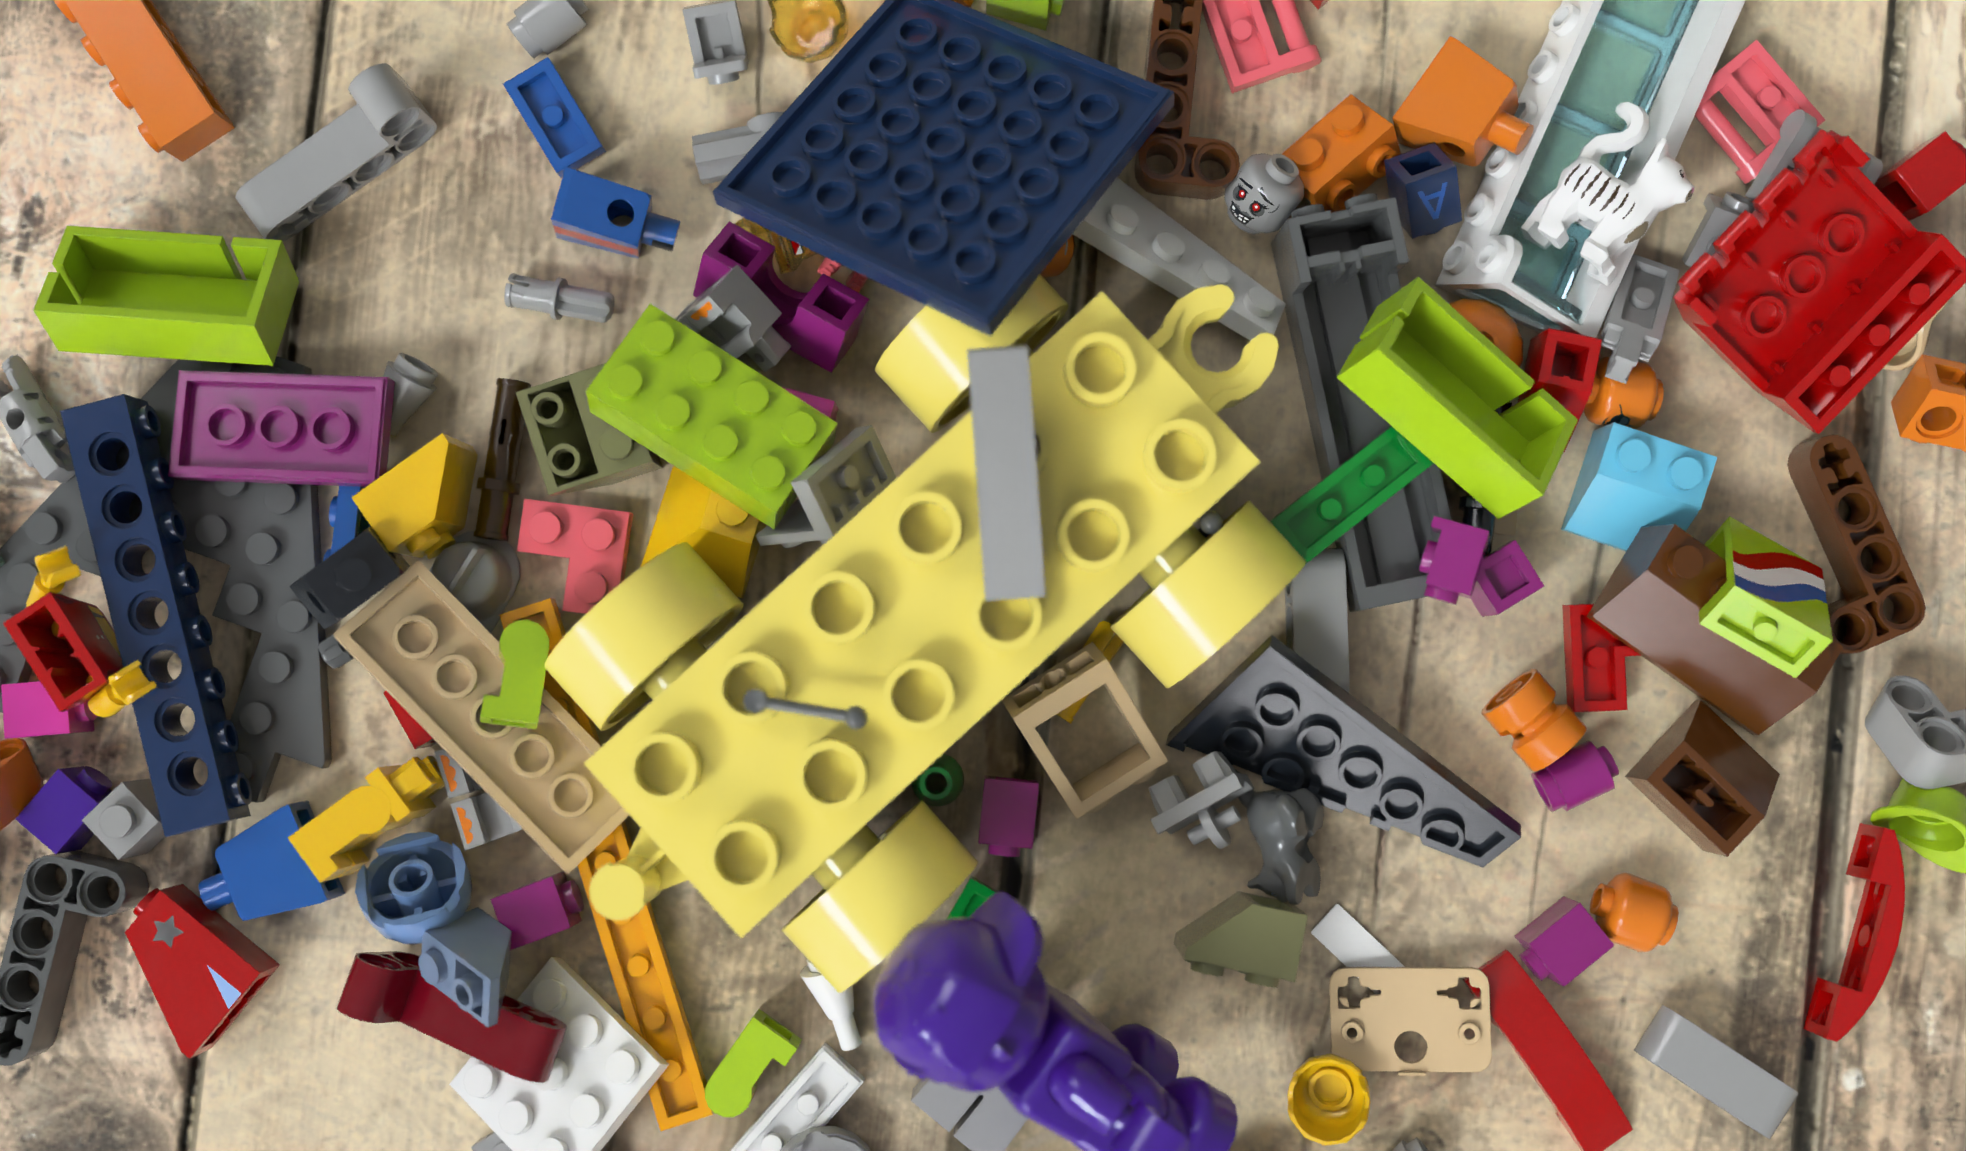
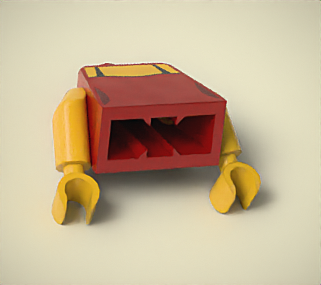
(73, 644)

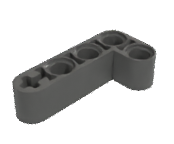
(33, 1019)

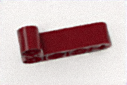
(391, 989)

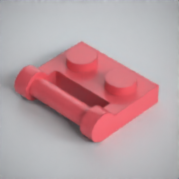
(1248, 46)
(1761, 97)

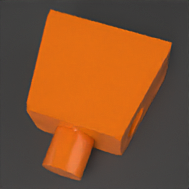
(1462, 108)

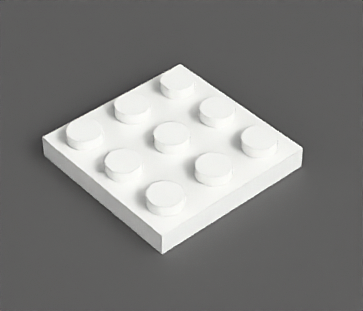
(593, 1083)

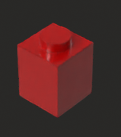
(1925, 176)

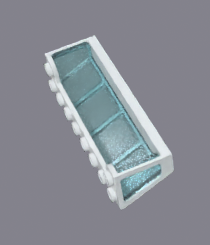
(1588, 65)

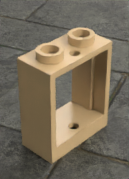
(1059, 689)

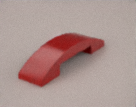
(1873, 940)
(1552, 1055)

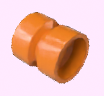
(1536, 723)

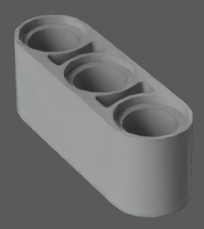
(1319, 615)
(1716, 1071)

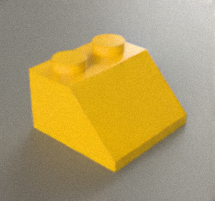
(422, 498)

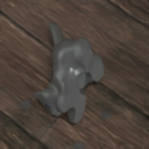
(1282, 829)

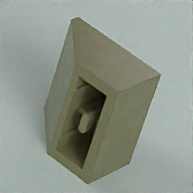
(572, 443)
(1246, 935)

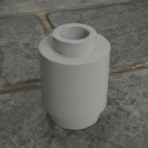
(547, 24)

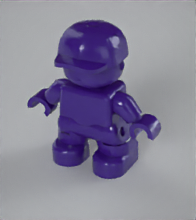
(977, 1014)

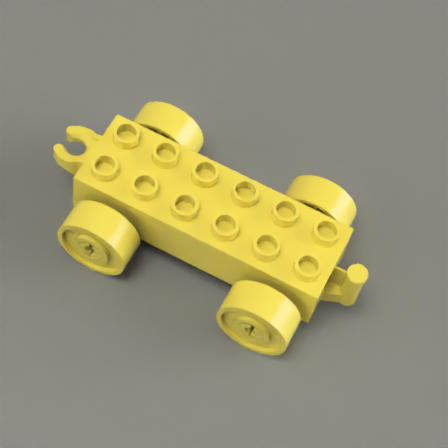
(903, 627)

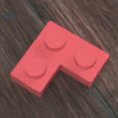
(591, 539)

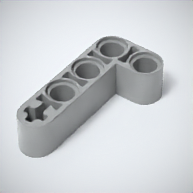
(340, 156)
(1919, 734)

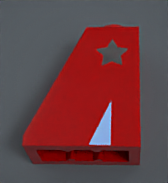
(195, 965)

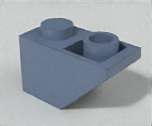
(469, 963)

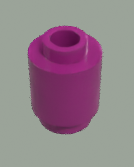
(1576, 777)

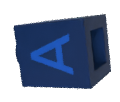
(1424, 190)

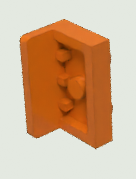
(1343, 153)

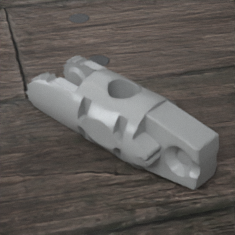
(34, 423)

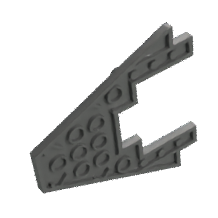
(267, 539)

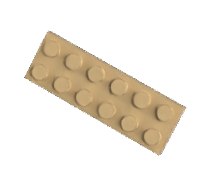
(438, 670)

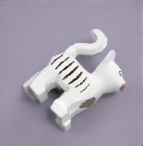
(1603, 203)

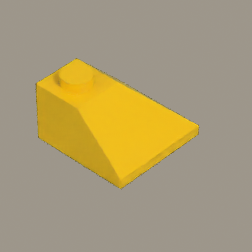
(711, 526)

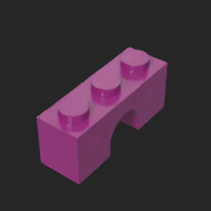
(814, 323)

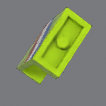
(1770, 599)

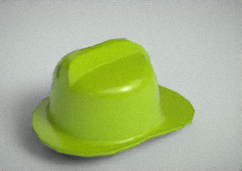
(1928, 823)

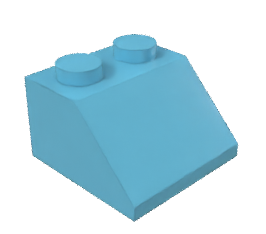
(1635, 483)

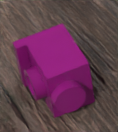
(1453, 560)

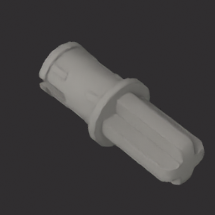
(558, 298)

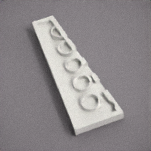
(1174, 258)

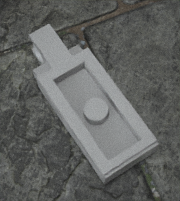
(1637, 315)

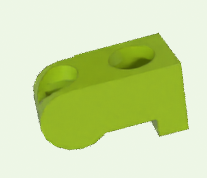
(523, 654)
(736, 1077)

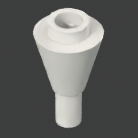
(836, 1005)

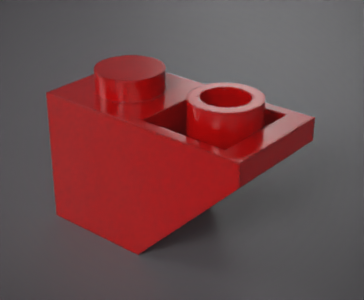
(1563, 367)

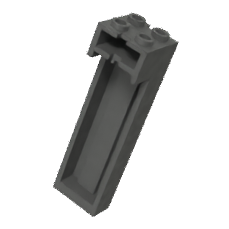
(1332, 280)

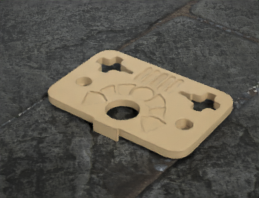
(1411, 1004)

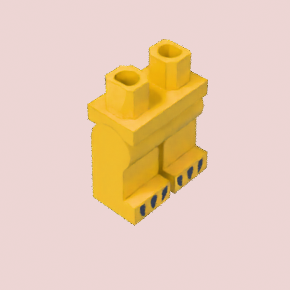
(396, 796)

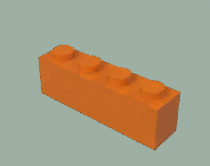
(150, 73)

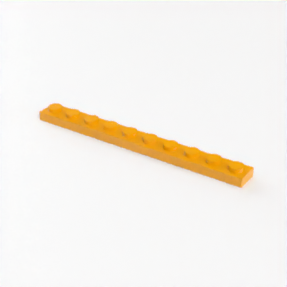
(634, 944)

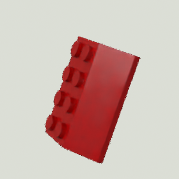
(1818, 284)

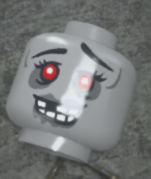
(1264, 193)

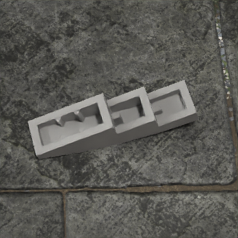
(1006, 472)

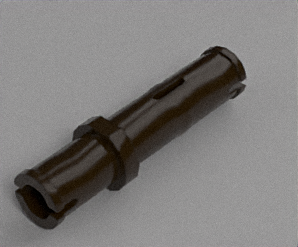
(501, 463)

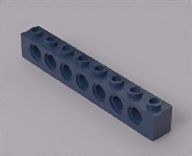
(94, 438)

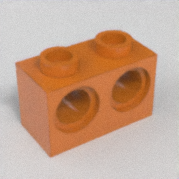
(1933, 403)

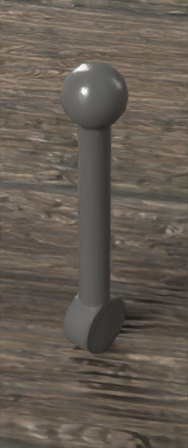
(1210, 523)
(757, 701)

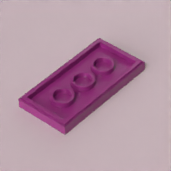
(281, 428)

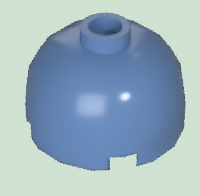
(414, 887)

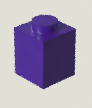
(60, 806)

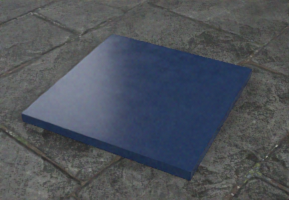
(946, 155)

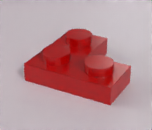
(1593, 663)

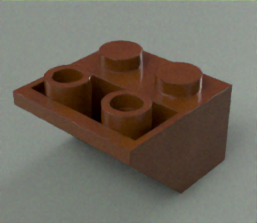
(1706, 780)

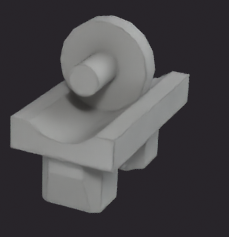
(1220, 787)

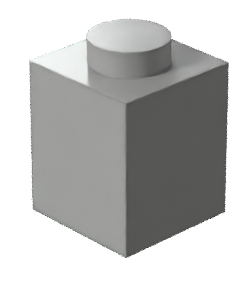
(127, 819)

